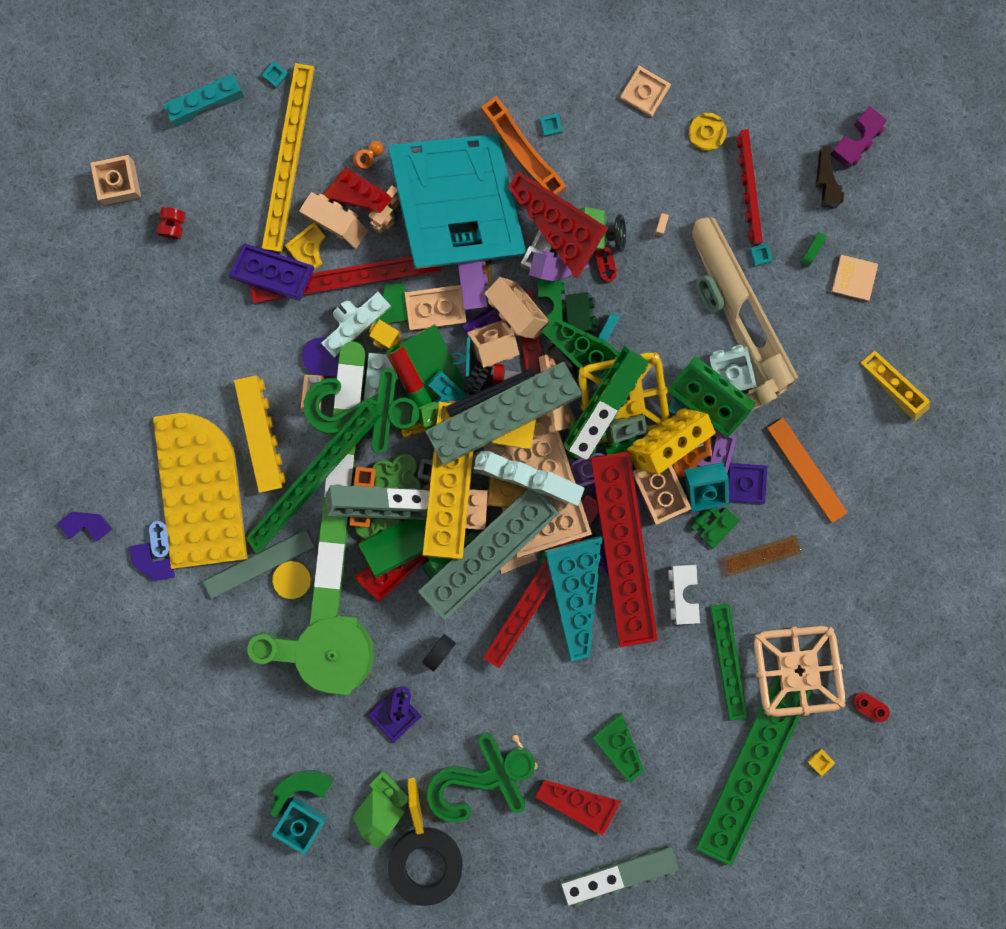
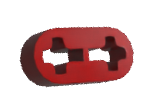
(610, 263)
(498, 375)

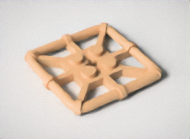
(792, 681)

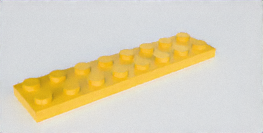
(447, 503)

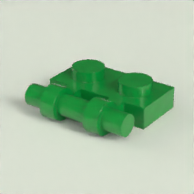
(718, 528)

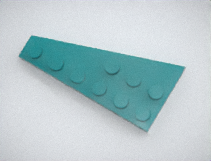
(575, 583)

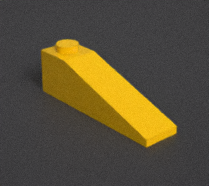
(897, 386)

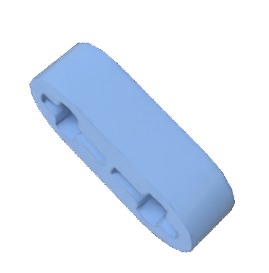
(154, 539)

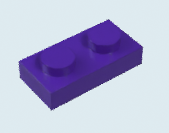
(487, 317)

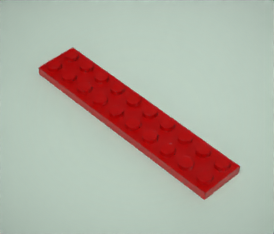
(624, 548)

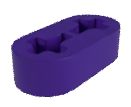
(405, 705)

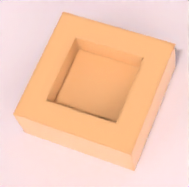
(661, 225)

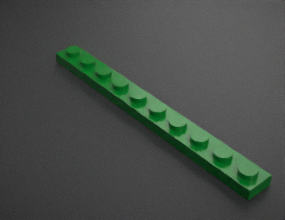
(313, 476)

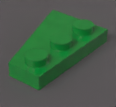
(619, 747)

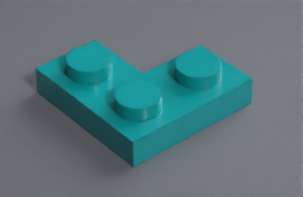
(445, 388)

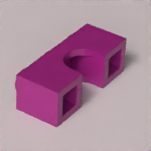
(869, 125)

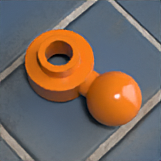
(375, 149)

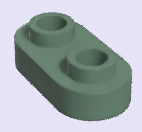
(709, 294)

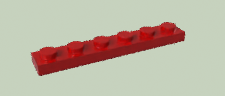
(750, 195)

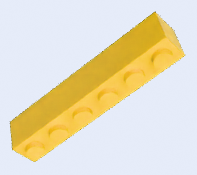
(259, 434)

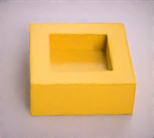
(821, 762)

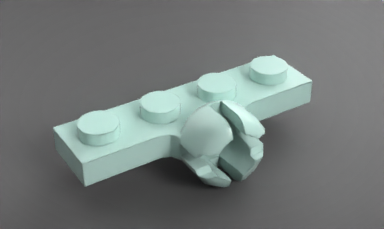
(354, 322)

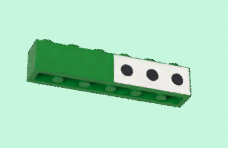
(606, 403)

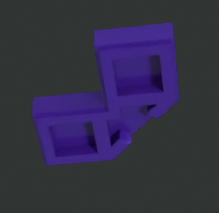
(76, 521)
(143, 561)

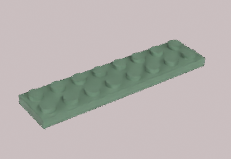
(503, 413)
(488, 553)

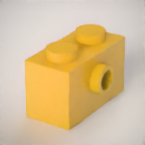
(384, 335)

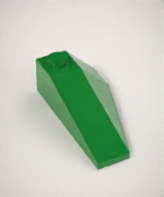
(579, 346)

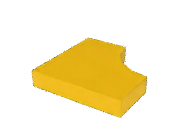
(306, 246)
(414, 806)

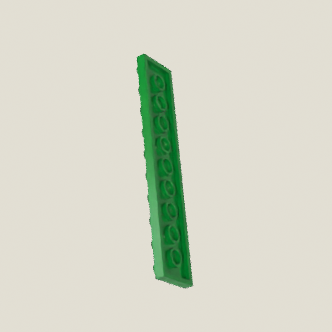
(749, 778)

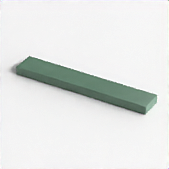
(258, 564)

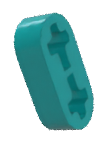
(609, 326)

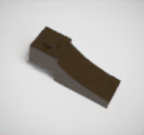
(825, 179)

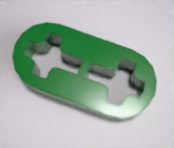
(813, 249)

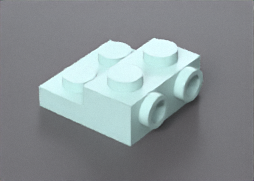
(734, 367)

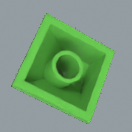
(377, 818)

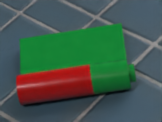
(419, 360)

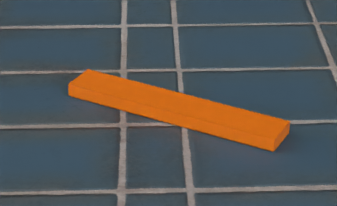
(807, 470)

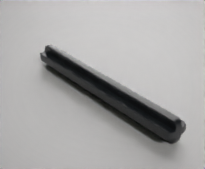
(470, 401)

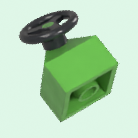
(614, 233)

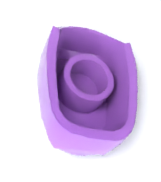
(582, 471)

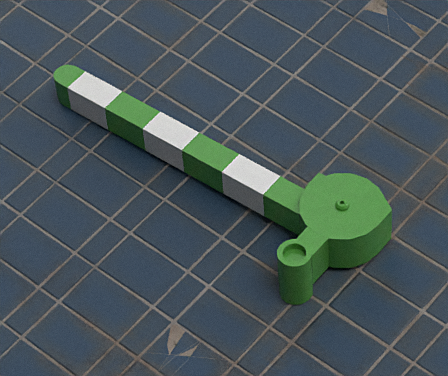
(335, 648)

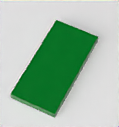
(394, 546)

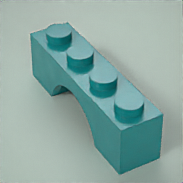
(216, 93)

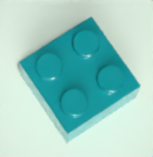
(707, 487)
(299, 825)

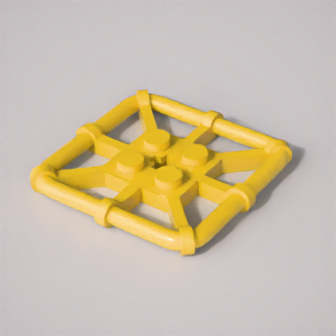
(635, 403)

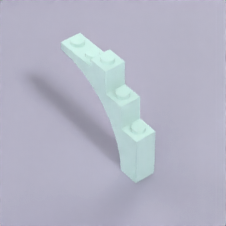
(520, 474)

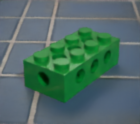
(721, 390)

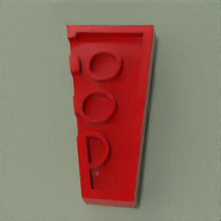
(583, 806)

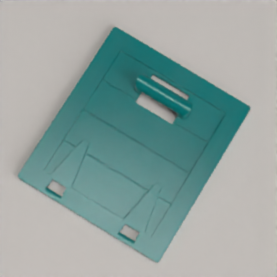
(456, 186)

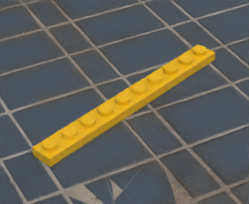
(288, 158)

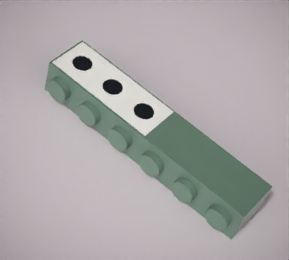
(377, 502)
(619, 875)

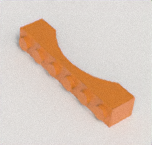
(513, 138)

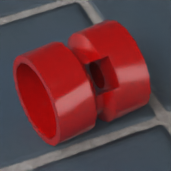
(171, 216)

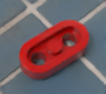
(871, 707)

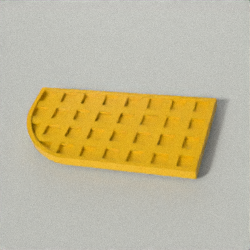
(199, 491)

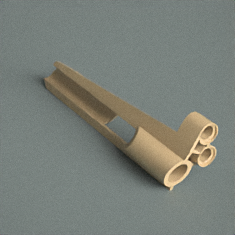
(769, 363)

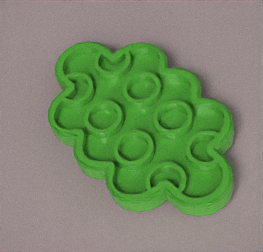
(387, 475)

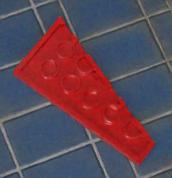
(562, 224)

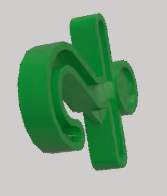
(399, 413)
(499, 776)

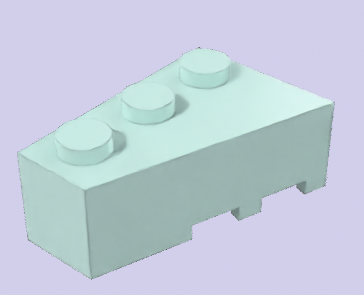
(376, 365)

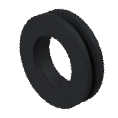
(425, 894)

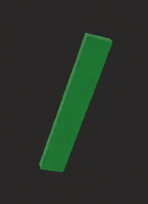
(728, 662)

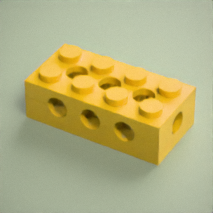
(671, 441)

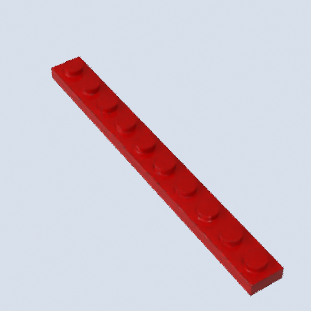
(352, 277)
(530, 601)

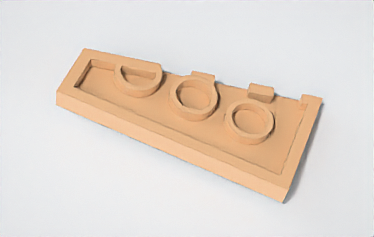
(562, 415)

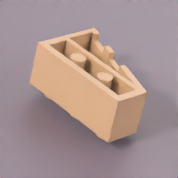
(334, 219)

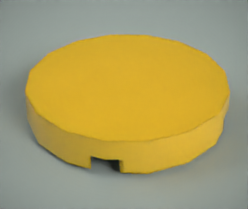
(707, 132)
(291, 580)

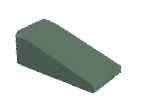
(626, 428)

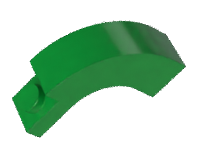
(304, 780)

